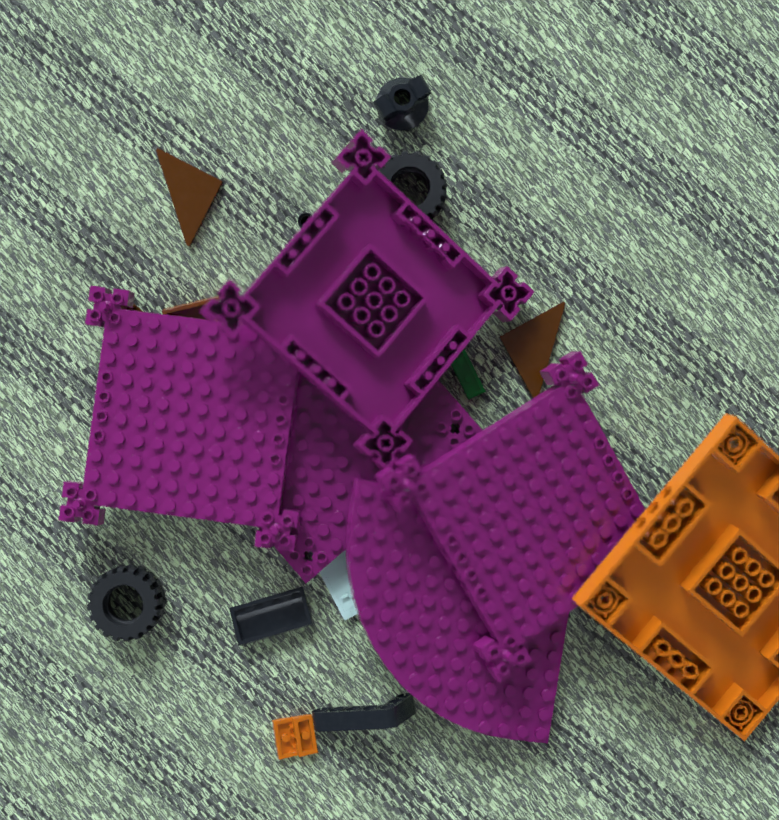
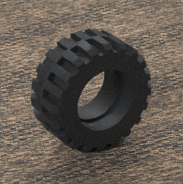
(427, 170)
(105, 616)

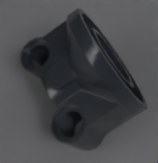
(407, 116)

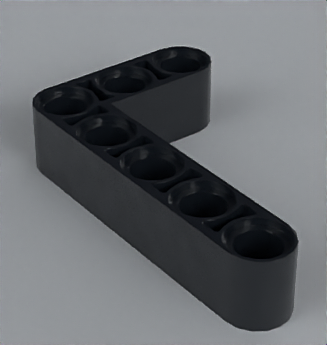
(365, 717)

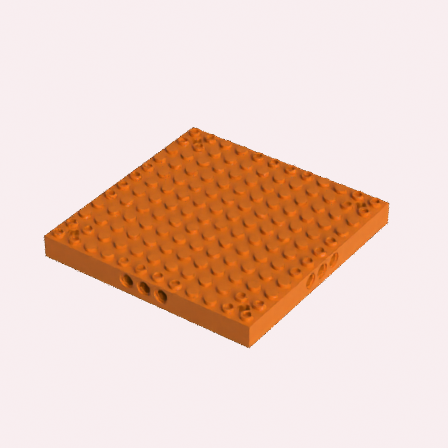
(701, 579)

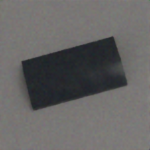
(271, 616)

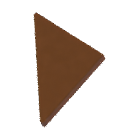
(190, 192)
(532, 346)

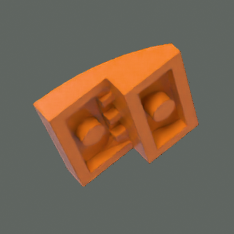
(294, 736)

